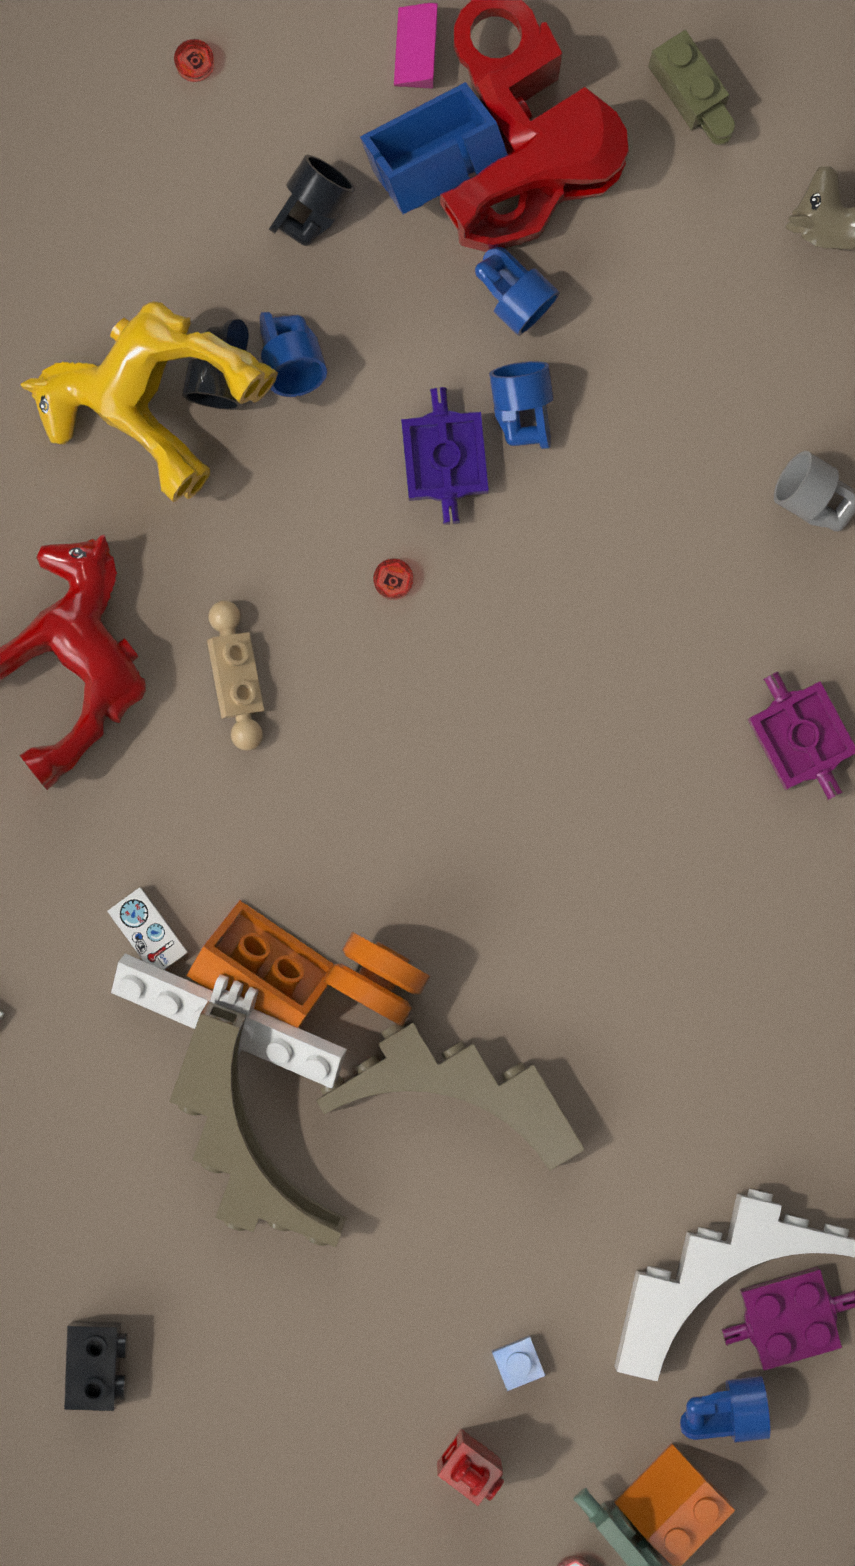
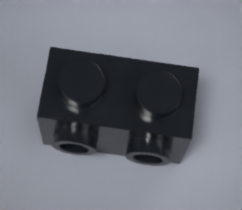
(94, 1366)

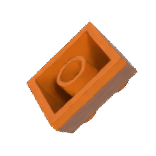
(674, 1506)

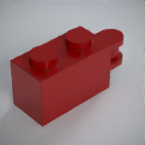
(471, 1468)

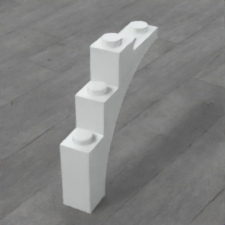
(754, 1236)

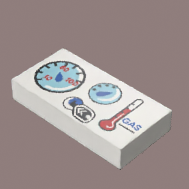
(147, 930)

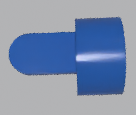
(521, 293)
(293, 353)
(522, 388)
(737, 1412)

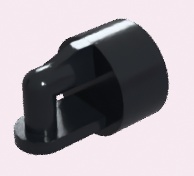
(321, 190)
(207, 384)

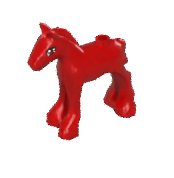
(83, 646)

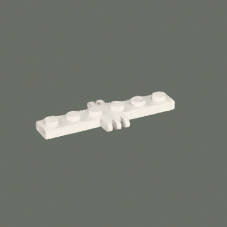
(261, 1033)

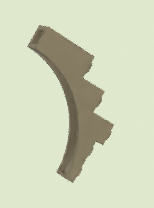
(519, 1101)
(227, 1144)

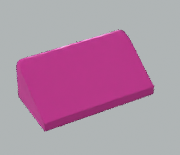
(416, 45)

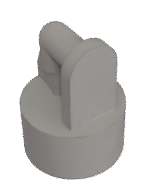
(808, 487)

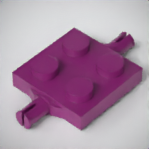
(802, 735)
(790, 1318)

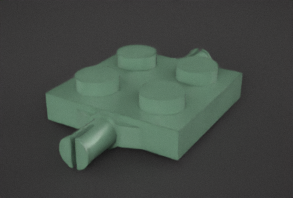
(617, 1531)

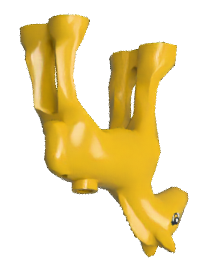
(129, 380)

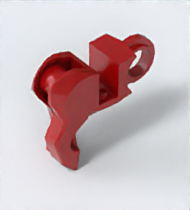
(555, 158)

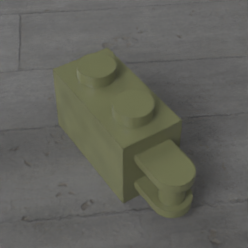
(693, 87)

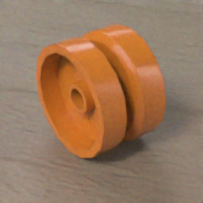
(377, 978)

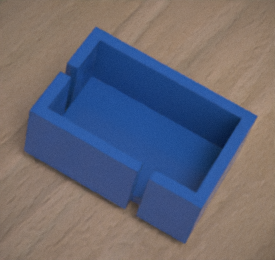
(433, 147)

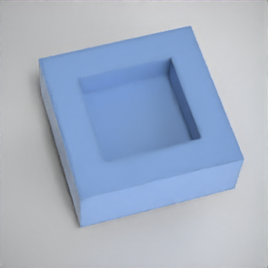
(518, 1363)

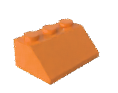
(267, 959)

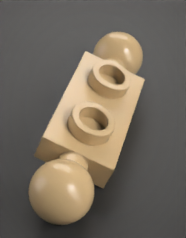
(235, 675)

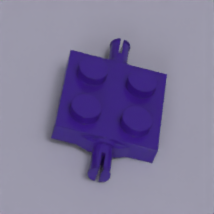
(444, 456)

